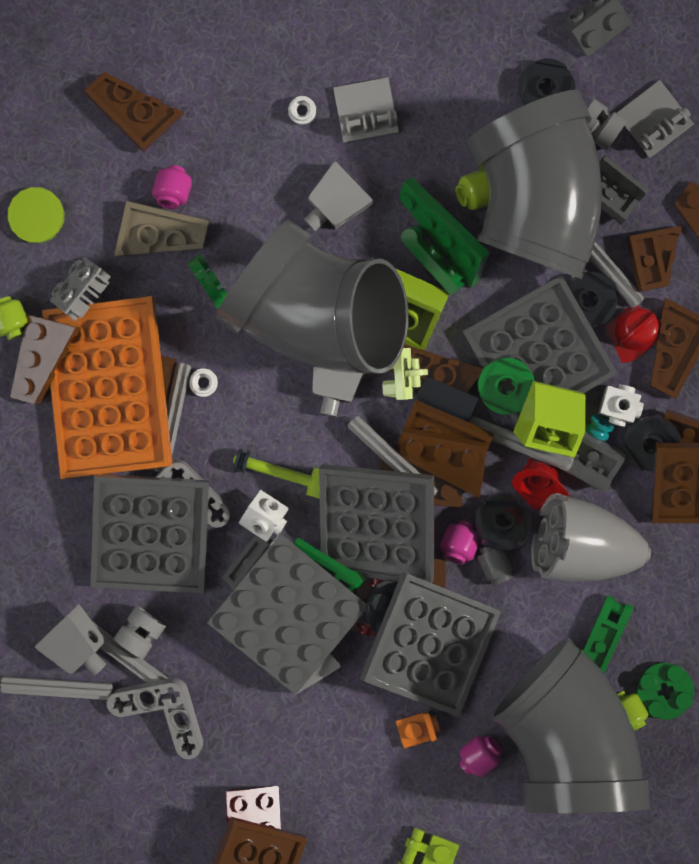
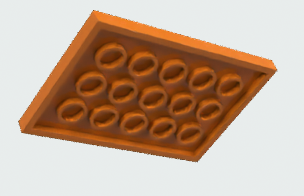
(111, 391)

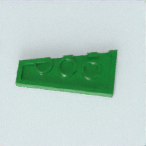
(445, 231)

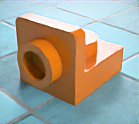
(417, 729)

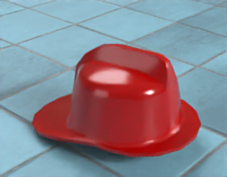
(633, 332)
(537, 483)

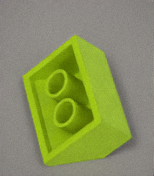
(424, 309)

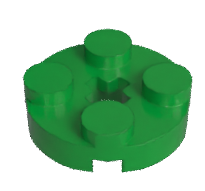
(207, 280)
(491, 391)
(680, 698)

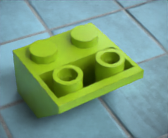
(552, 419)

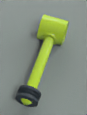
(243, 461)

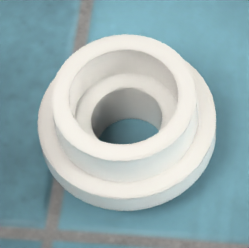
(302, 101)
(196, 376)

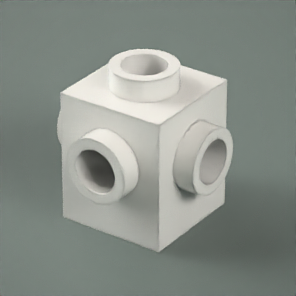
(610, 405)
(264, 516)

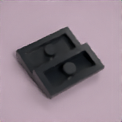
(447, 398)

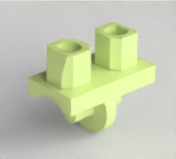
(406, 377)

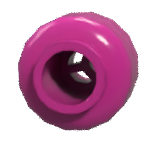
(172, 187)
(459, 542)
(480, 756)

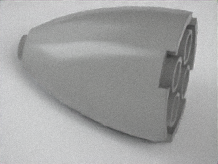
(584, 542)

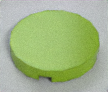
(36, 215)

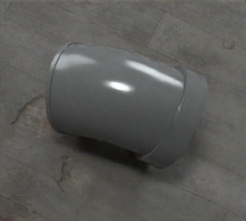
(542, 182)
(319, 305)
(573, 737)

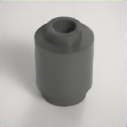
(495, 565)

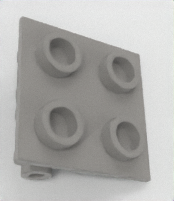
(365, 110)
(655, 119)
(67, 293)

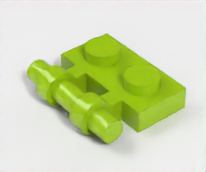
(436, 852)

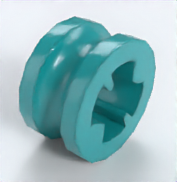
(599, 427)

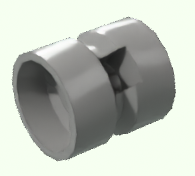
(603, 125)
(134, 641)

